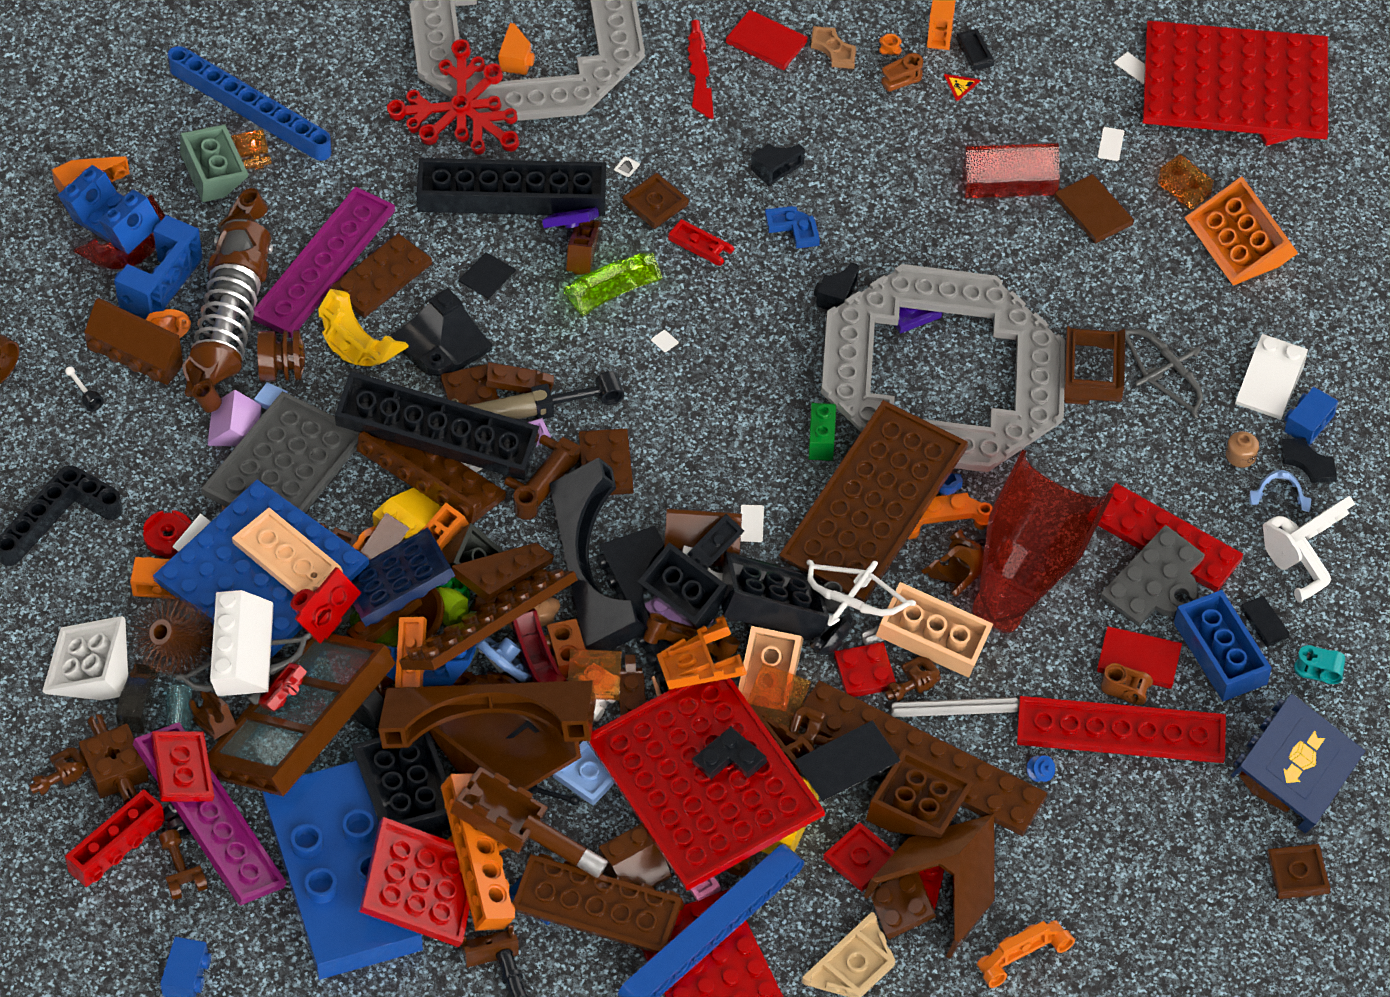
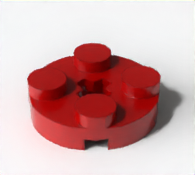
(157, 524)

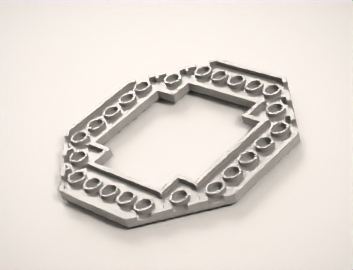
(618, 47)
(1038, 356)

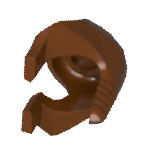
(963, 565)

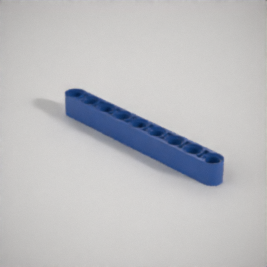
(250, 103)
(714, 925)

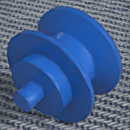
(1040, 768)

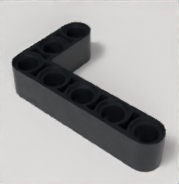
(50, 503)

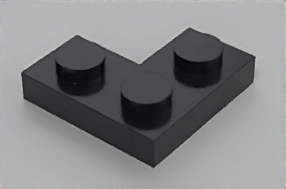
(727, 749)

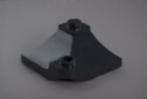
(442, 336)

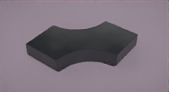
(1316, 466)

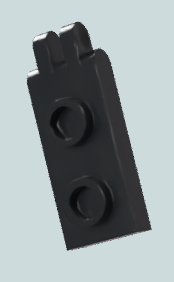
(716, 542)

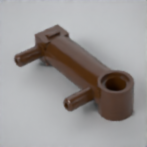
(557, 464)

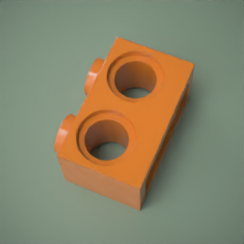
(941, 24)

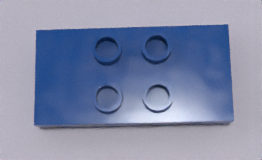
(326, 848)

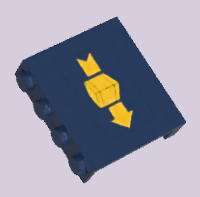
(1299, 759)

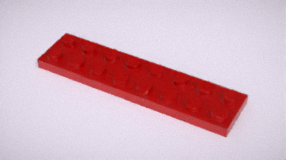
(1121, 729)

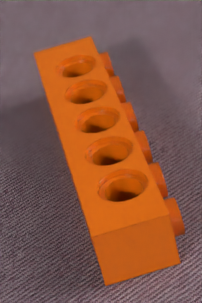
(479, 865)

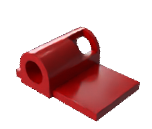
(330, 599)

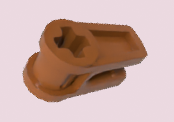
(902, 73)

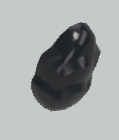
(832, 637)

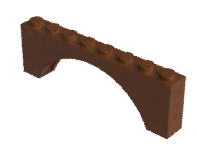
(416, 710)

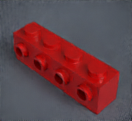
(115, 838)

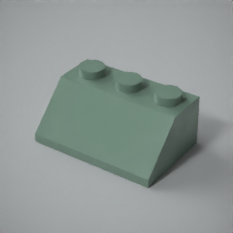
(212, 162)

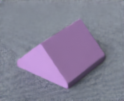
(233, 419)

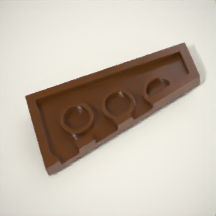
(502, 570)

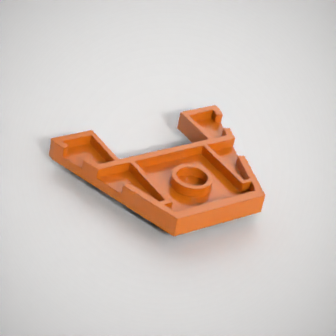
(691, 663)

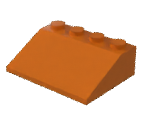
(1240, 233)

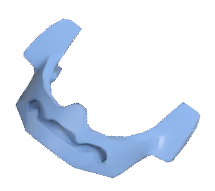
(1255, 496)

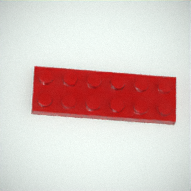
(1140, 520)

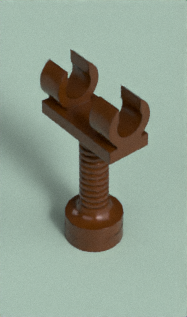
(170, 841)

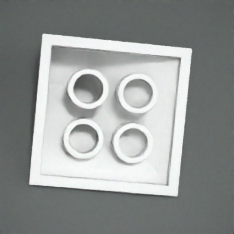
(89, 660)

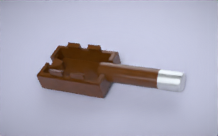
(514, 817)

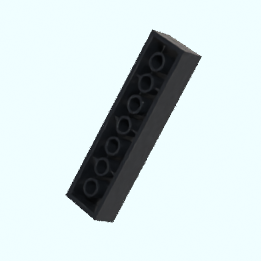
(510, 186)
(437, 425)

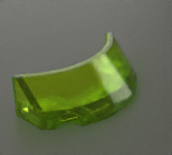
(612, 280)

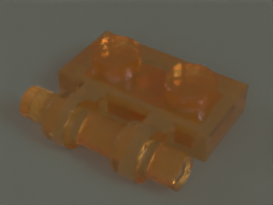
(253, 145)

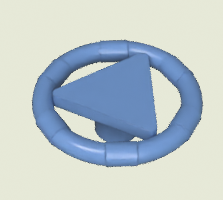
(504, 657)

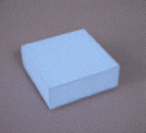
(268, 395)

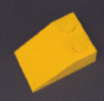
(410, 509)

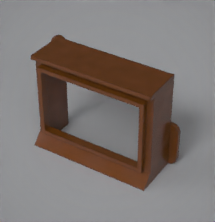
(1082, 391)

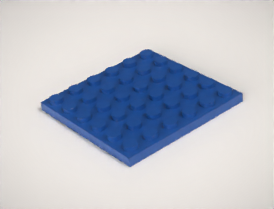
(215, 564)

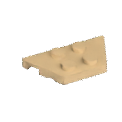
(854, 962)

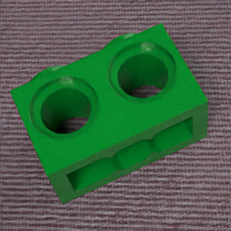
(822, 431)

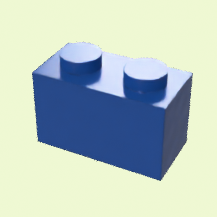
(1310, 415)
(185, 968)

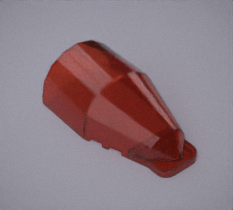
(1031, 543)

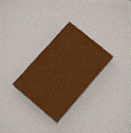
(1094, 208)

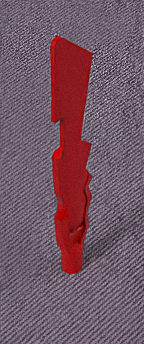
(702, 95)

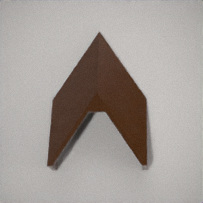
(962, 851)

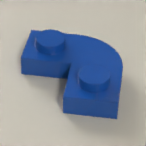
(789, 219)

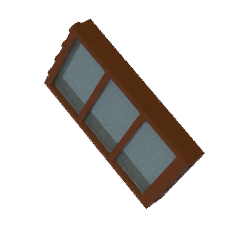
(277, 746)

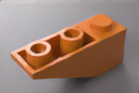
(113, 166)

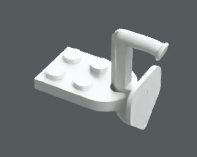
(1290, 546)

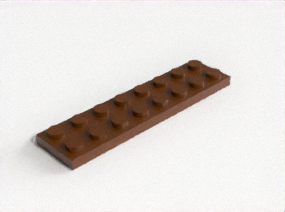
(487, 620)

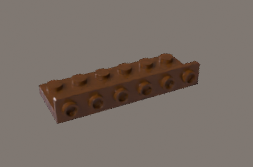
(435, 476)
(597, 905)

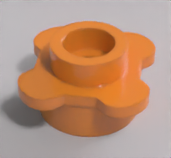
(890, 44)

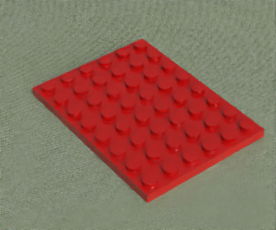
(1236, 80)
(694, 819)

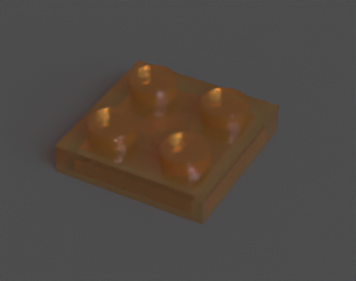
(599, 666)
(778, 693)

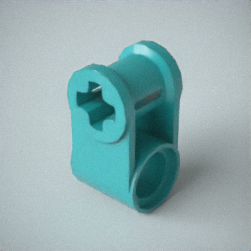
(1322, 664)

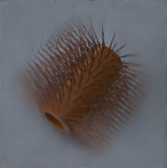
(178, 639)

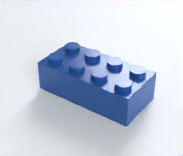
(1222, 645)

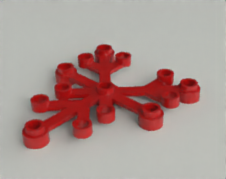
(422, 108)

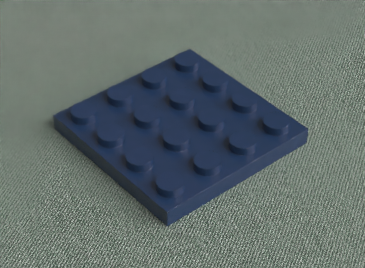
(400, 576)

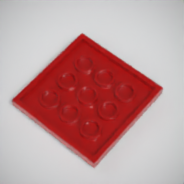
(416, 883)

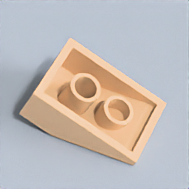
(769, 647)

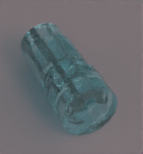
(178, 705)

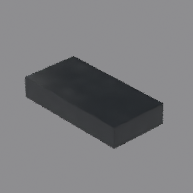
(975, 49)
(1265, 621)

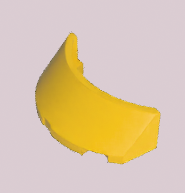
(348, 337)

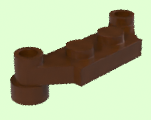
(661, 628)

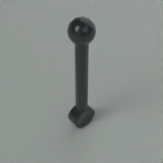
(574, 800)

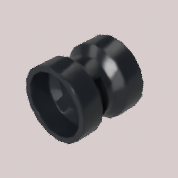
(175, 821)

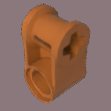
(1126, 684)

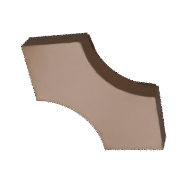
(840, 53)

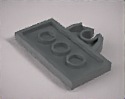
(1155, 578)

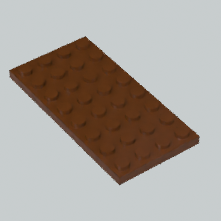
(875, 497)

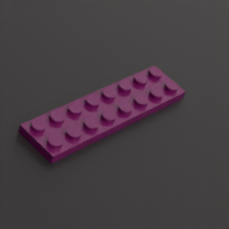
(323, 261)
(223, 836)

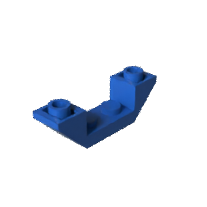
(444, 675)

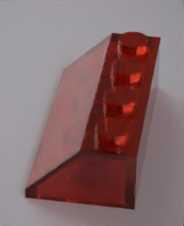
(1011, 170)

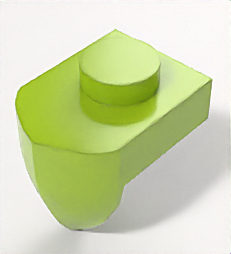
(454, 605)

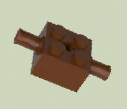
(113, 760)

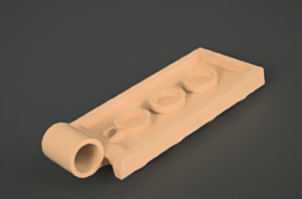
(284, 552)

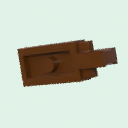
(515, 378)
(631, 686)

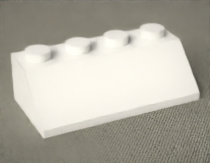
(241, 643)

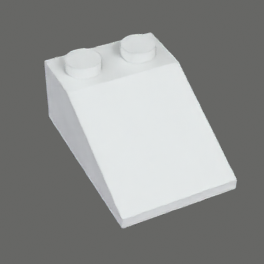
(1271, 376)

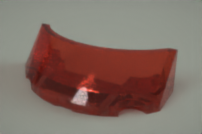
(113, 258)

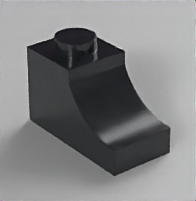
(774, 163)
(836, 288)

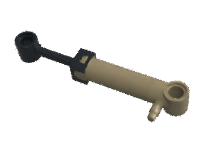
(541, 402)

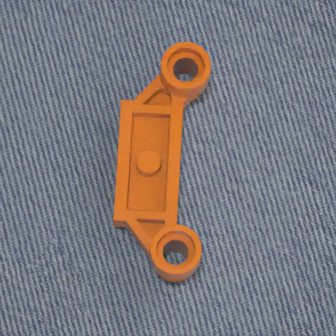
(954, 508)
(1017, 946)

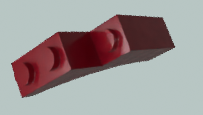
(534, 649)

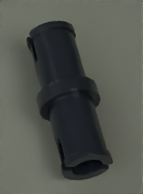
(511, 974)

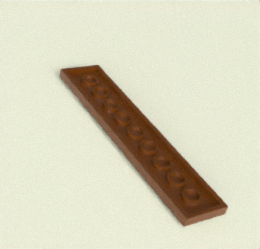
(993, 790)

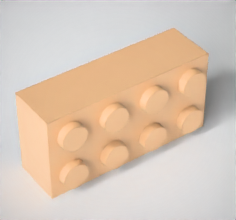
(935, 630)

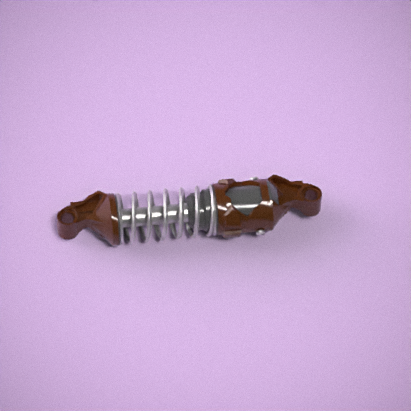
(236, 278)

